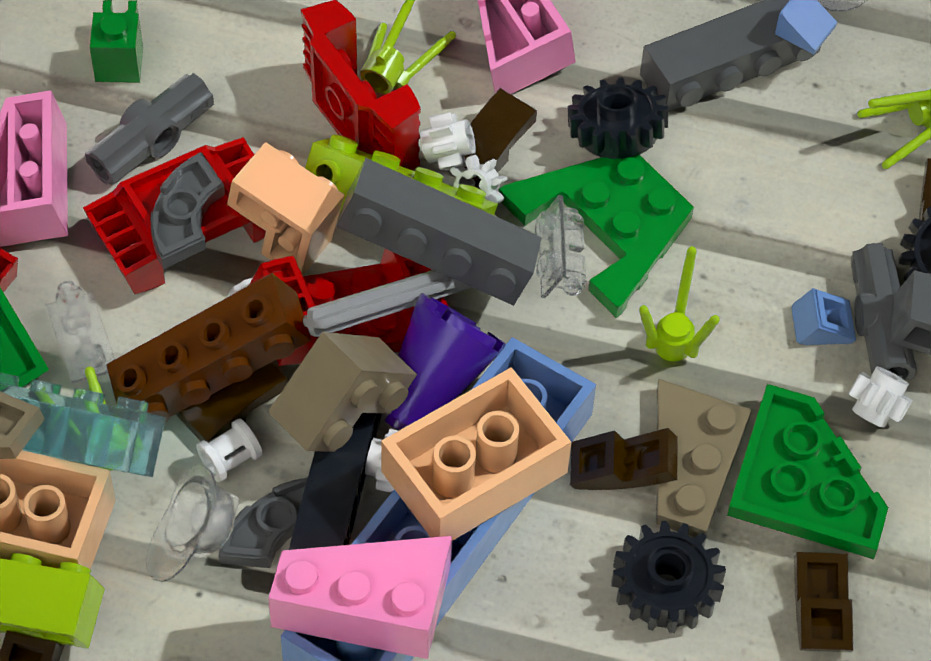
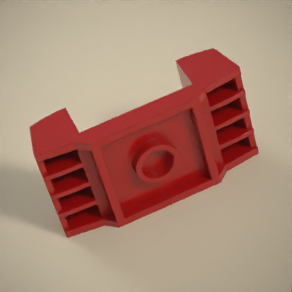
(347, 103)
(125, 213)
(333, 285)

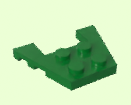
(622, 205)

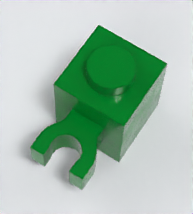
(116, 44)

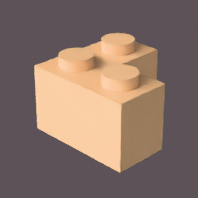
(288, 204)

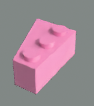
(524, 41)
(32, 169)
(364, 593)

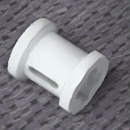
(229, 449)

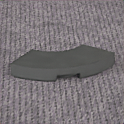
(180, 210)
(264, 527)

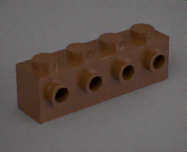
(212, 349)

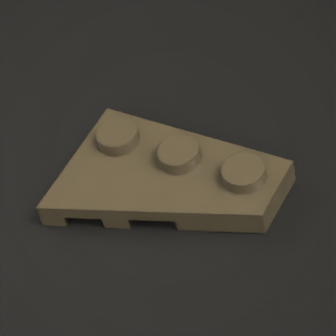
(707, 445)

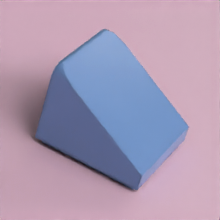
(805, 24)
(823, 319)

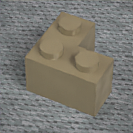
(336, 385)

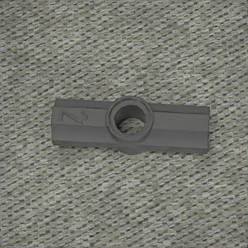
(149, 128)
(875, 288)

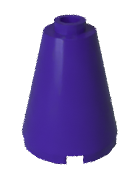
(446, 356)

